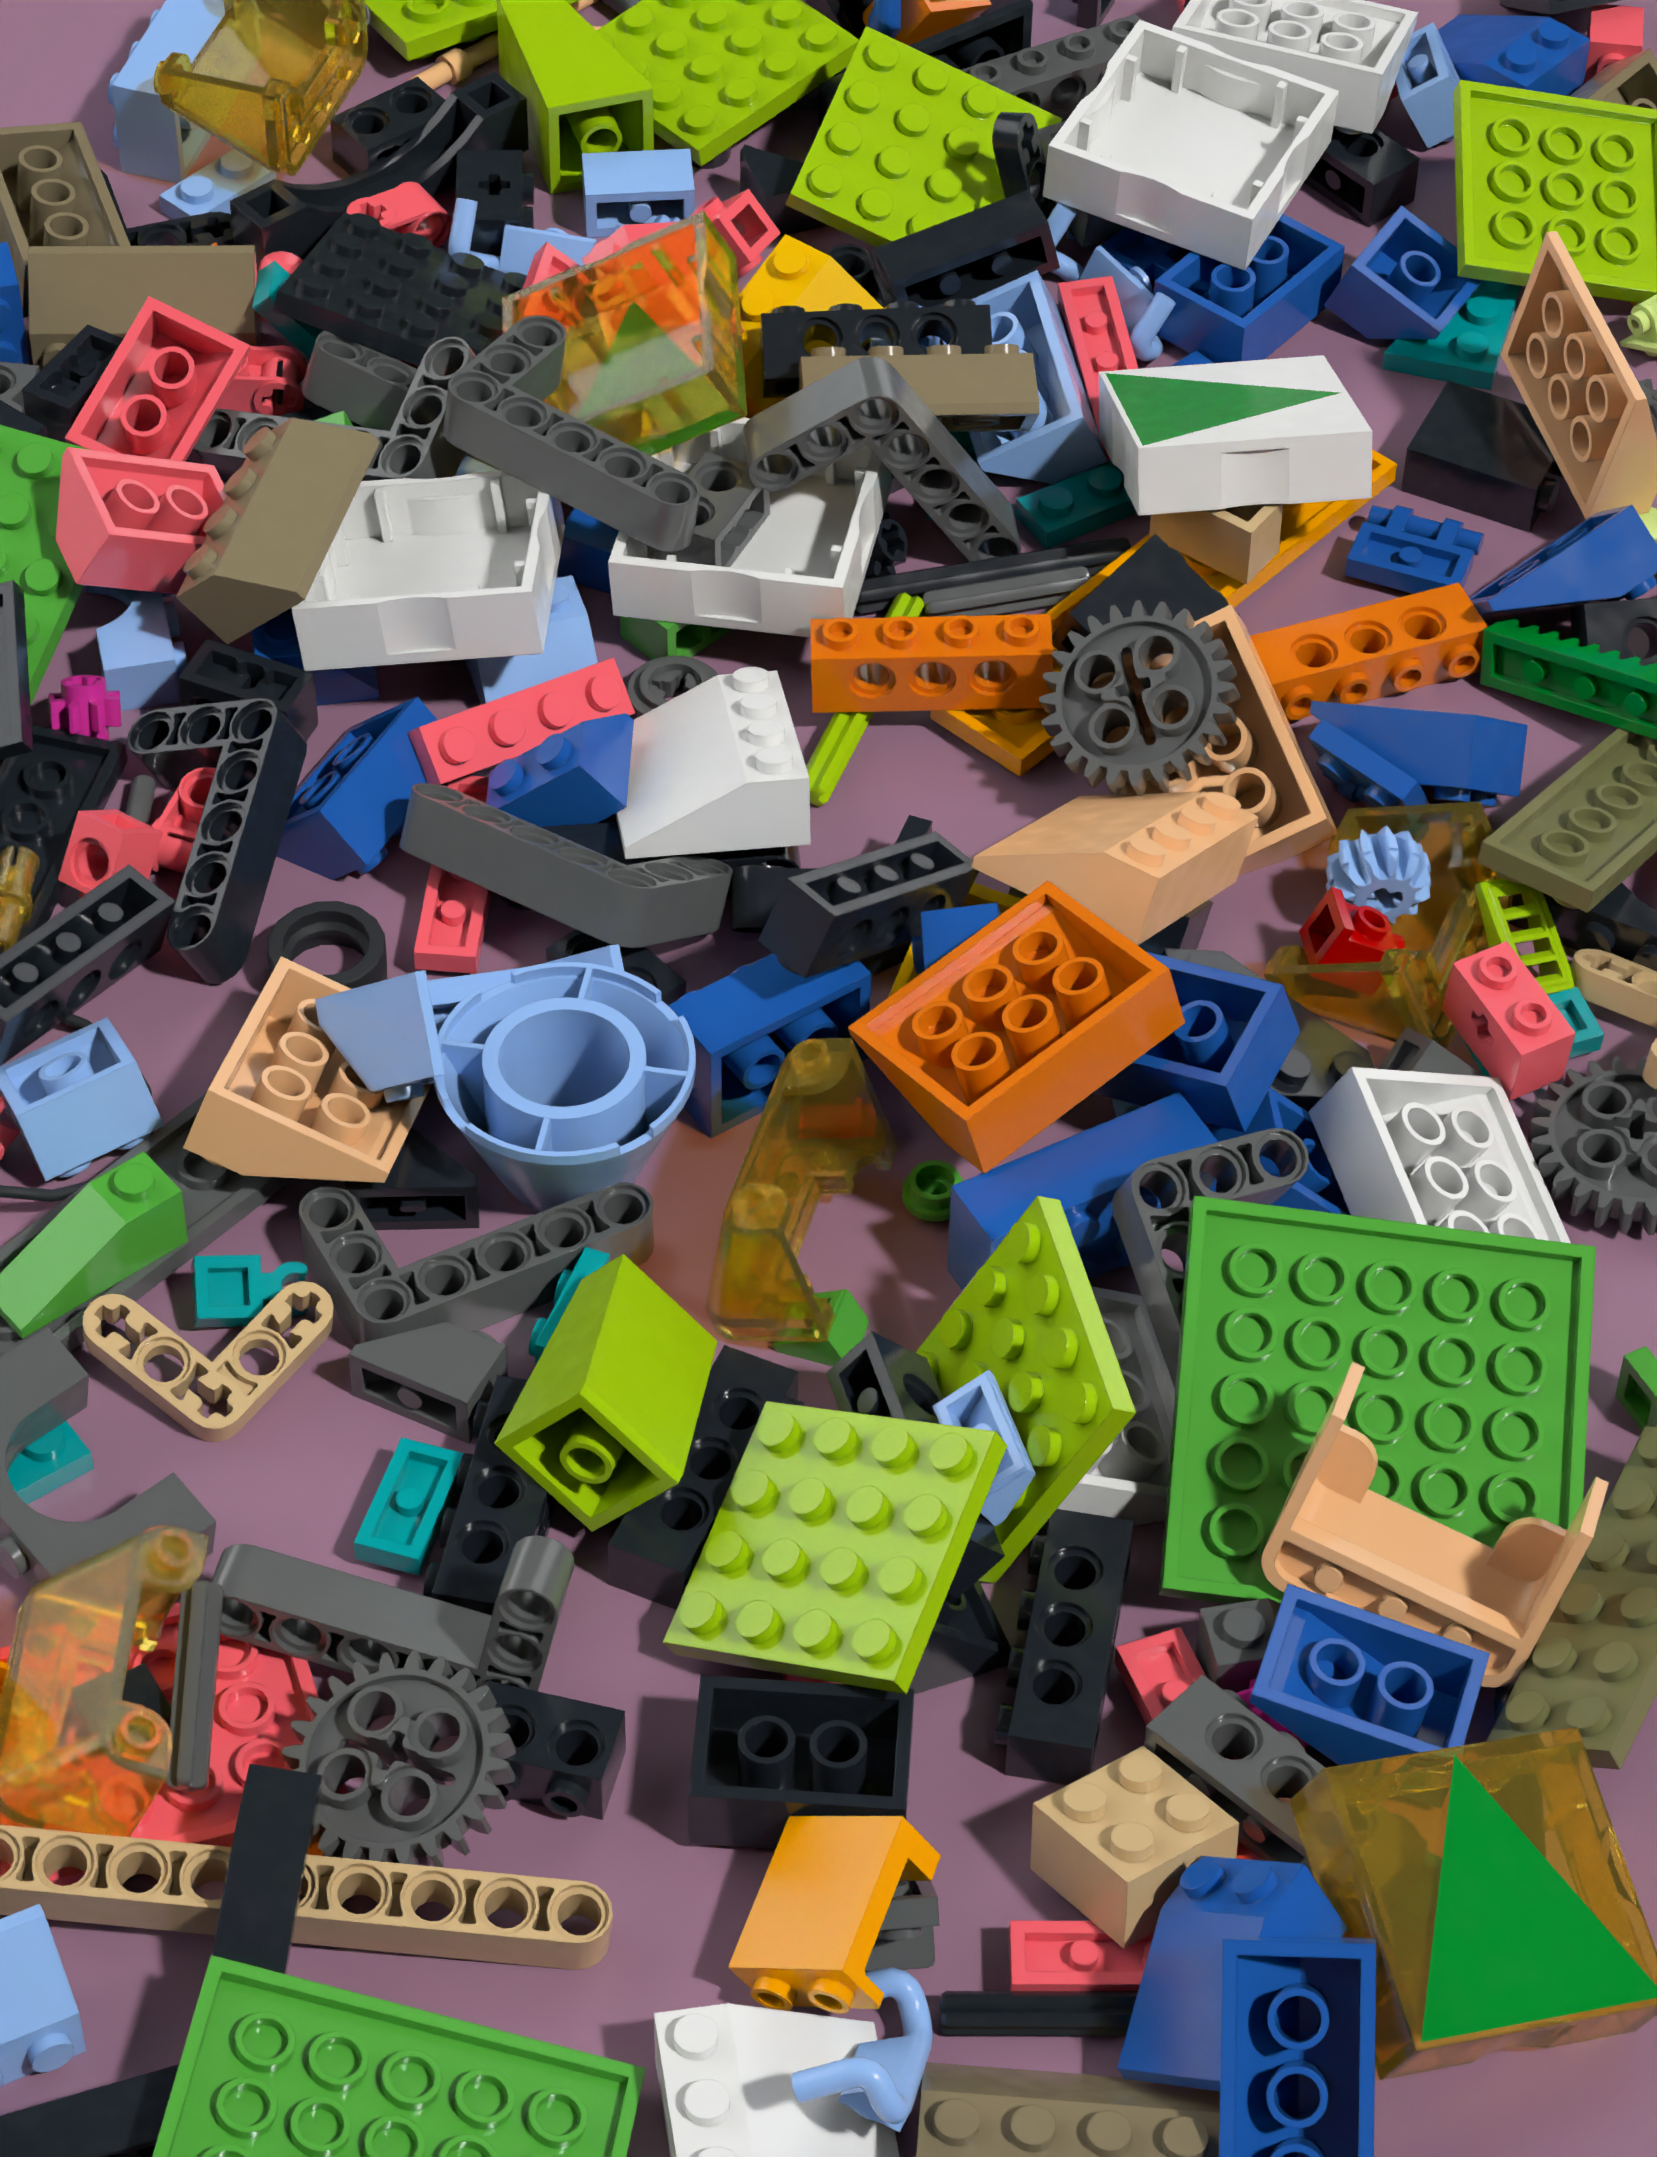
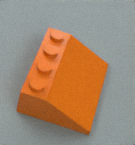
(1020, 1024)

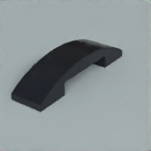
(267, 1867)

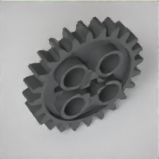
(1192, 680)
(1600, 1143)
(426, 1709)

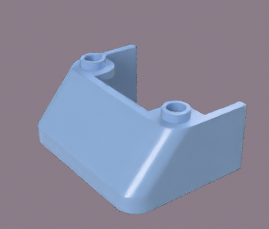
(394, 1024)

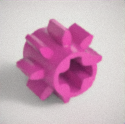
(85, 707)

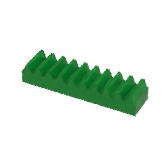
(1571, 676)

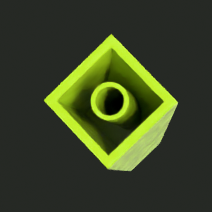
(575, 88)
(612, 1397)

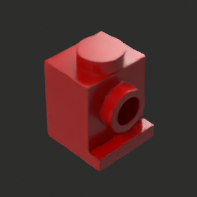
(1346, 932)

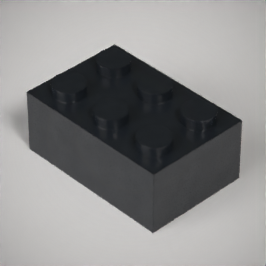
(794, 1752)

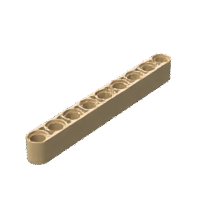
(320, 1917)

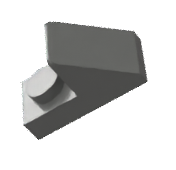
(907, 1929)

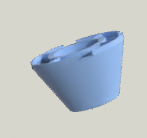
(565, 1077)

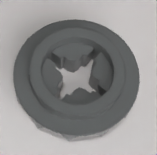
(663, 678)

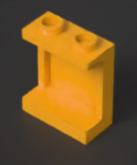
(825, 1909)

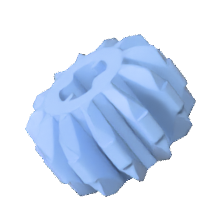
(1381, 872)

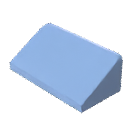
(983, 1407)

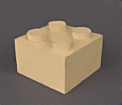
(1125, 1840)

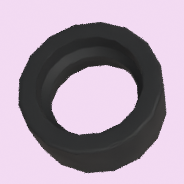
(332, 925)

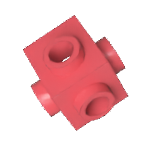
(742, 226)

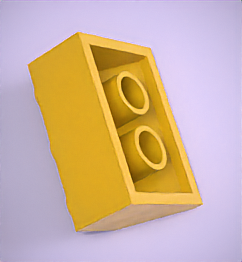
(791, 277)

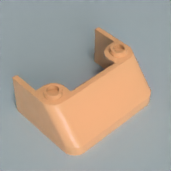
(1414, 1570)

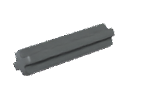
(1005, 594)
(195, 1686)

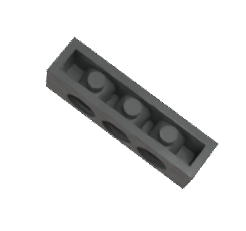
(1058, 71)
(1271, 1765)

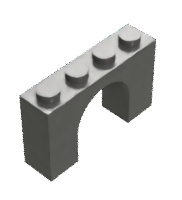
(37, 1393)

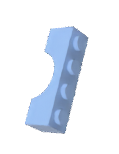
(139, 651)

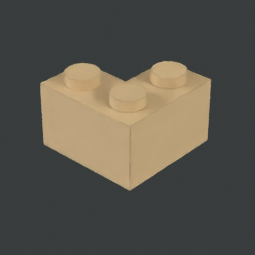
(1229, 540)

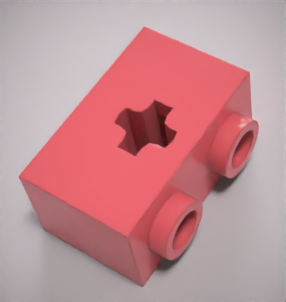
(1508, 1020)

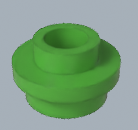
(928, 1190)

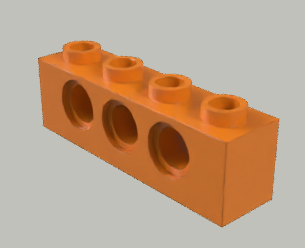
(1373, 650)
(930, 663)

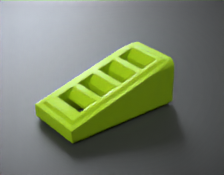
(1549, 952)

